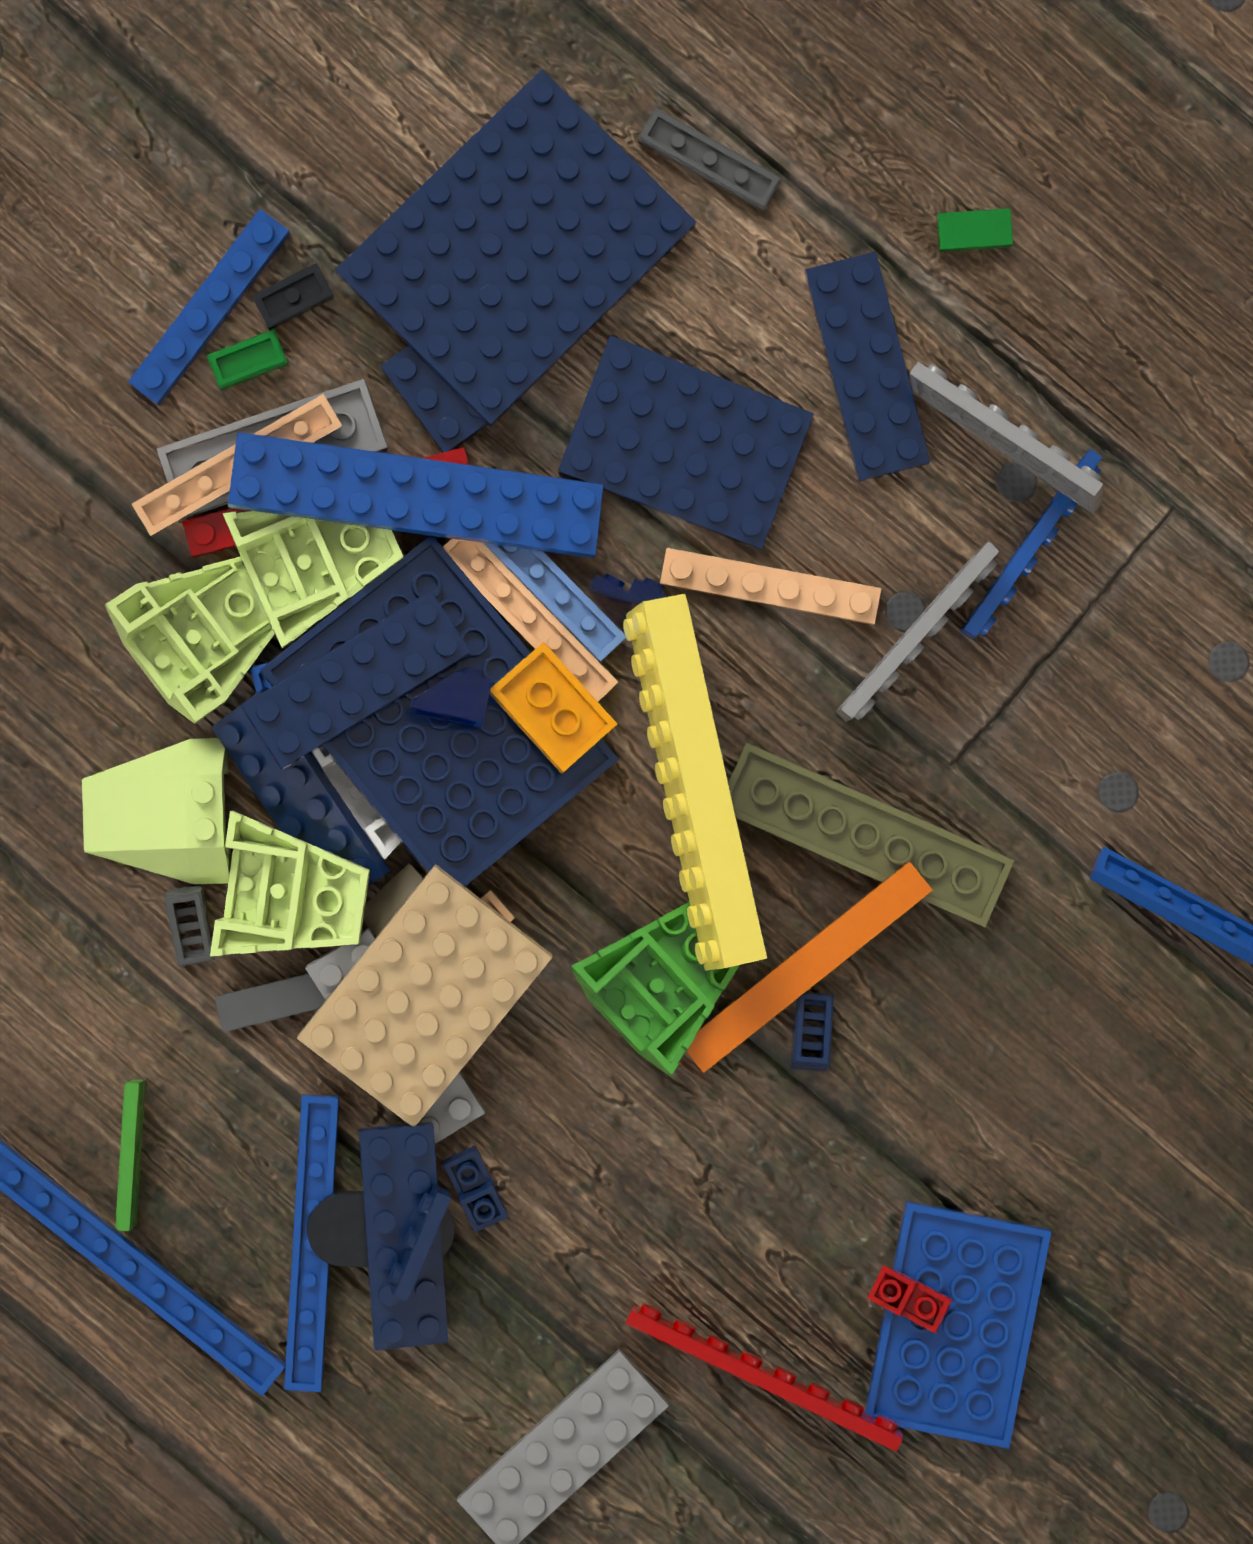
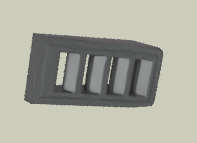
(185, 894)

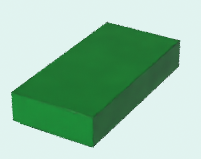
(974, 230)
(247, 359)

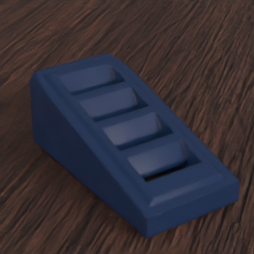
(811, 1063)

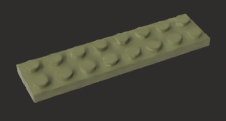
(865, 833)

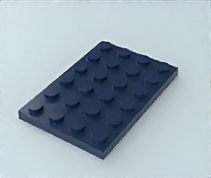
(685, 442)

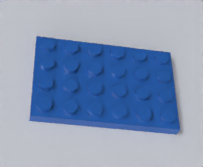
(973, 1368)

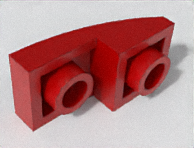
(910, 1298)

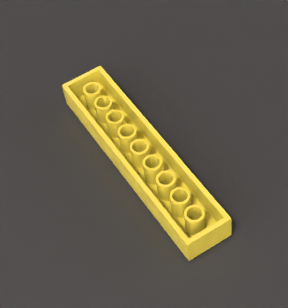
(694, 783)

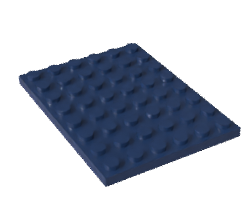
(516, 247)
(440, 785)

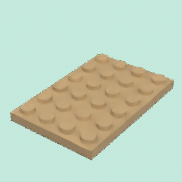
(424, 996)

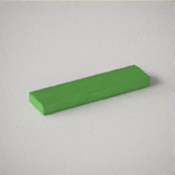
(130, 1154)

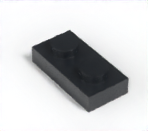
(293, 296)

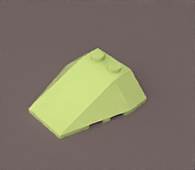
(194, 633)
(163, 812)

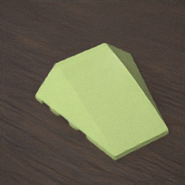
(307, 565)
(286, 893)

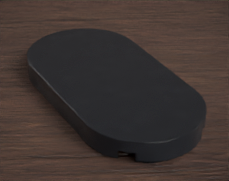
(339, 1232)

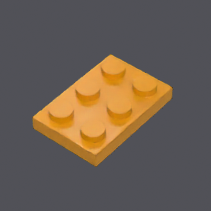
(552, 707)

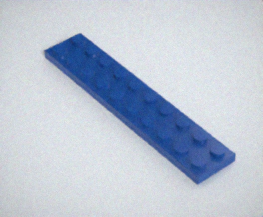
(415, 495)

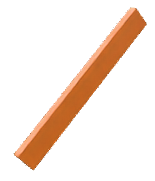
(808, 965)

